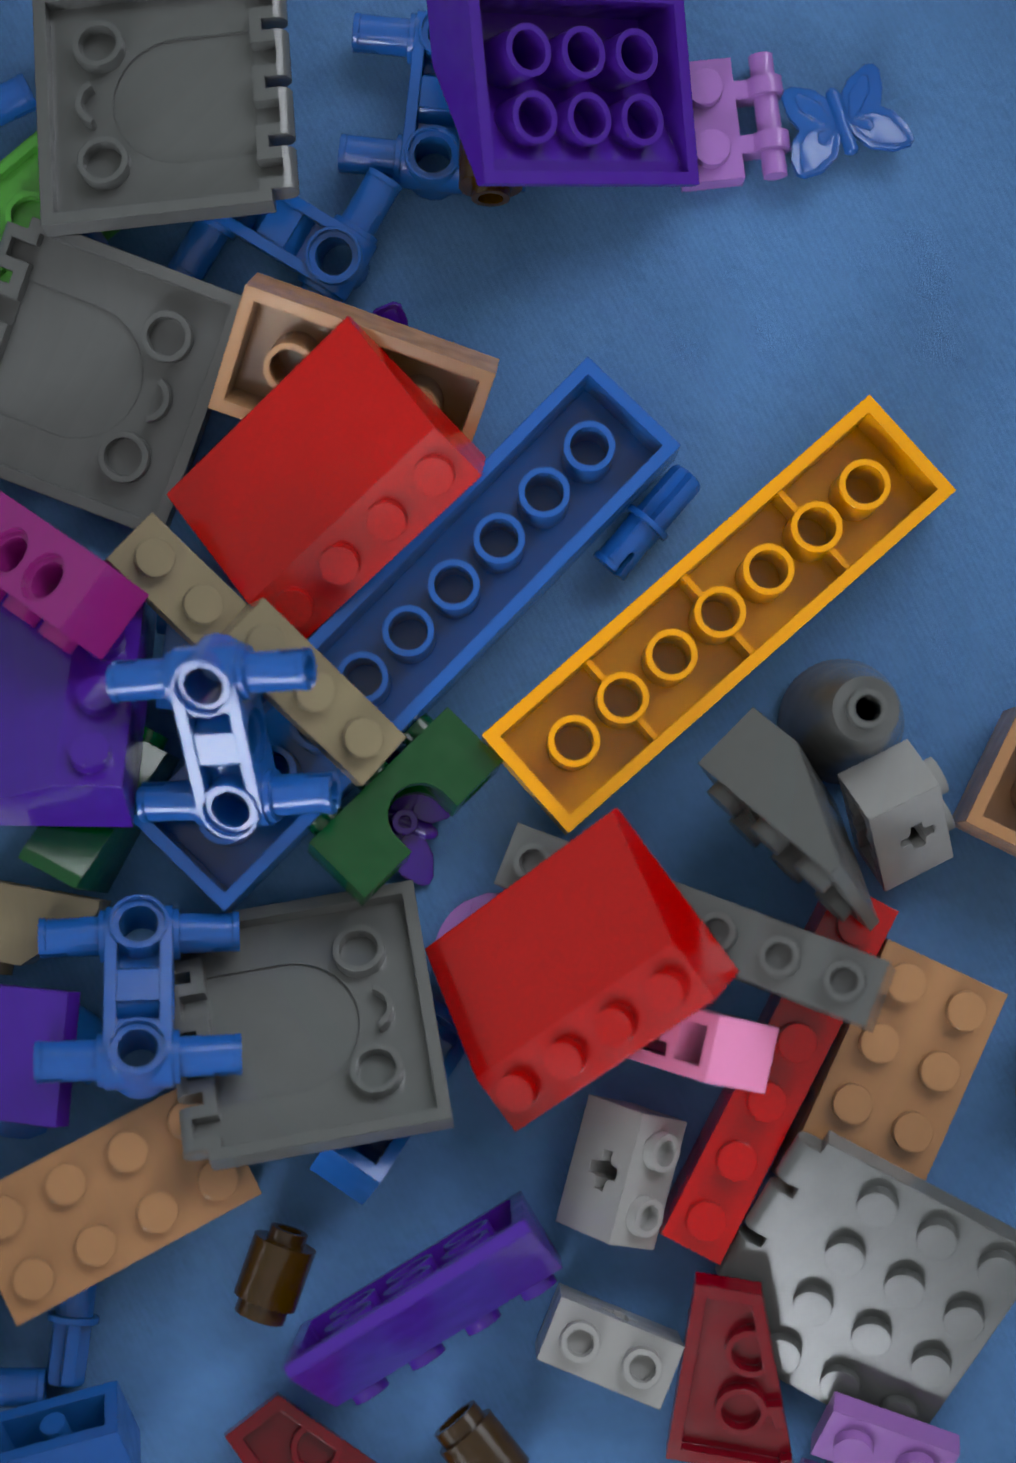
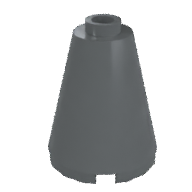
(841, 715)

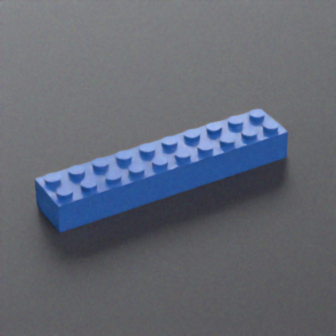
(452, 595)

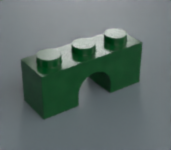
(440, 762)

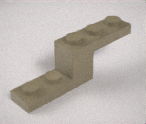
(201, 603)

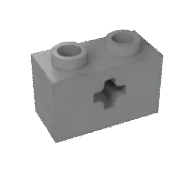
(898, 813)
(621, 1172)
(609, 1346)

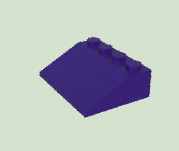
(568, 90)
(62, 740)
(423, 1303)

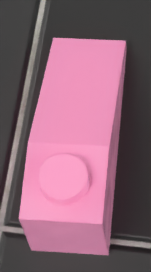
(715, 1050)

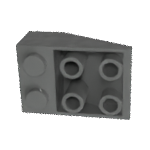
(783, 803)

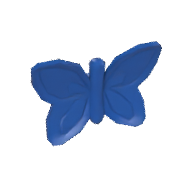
(839, 118)

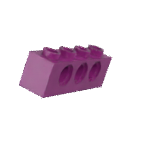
(62, 583)

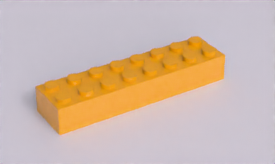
(717, 614)

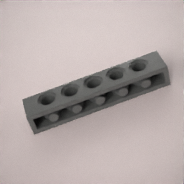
(764, 949)

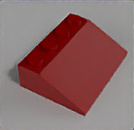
(326, 479)
(575, 969)

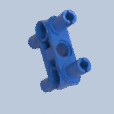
(427, 116)
(299, 237)
(224, 735)
(138, 997)

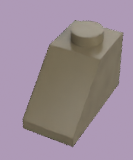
(19, 916)

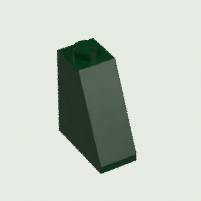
(94, 855)

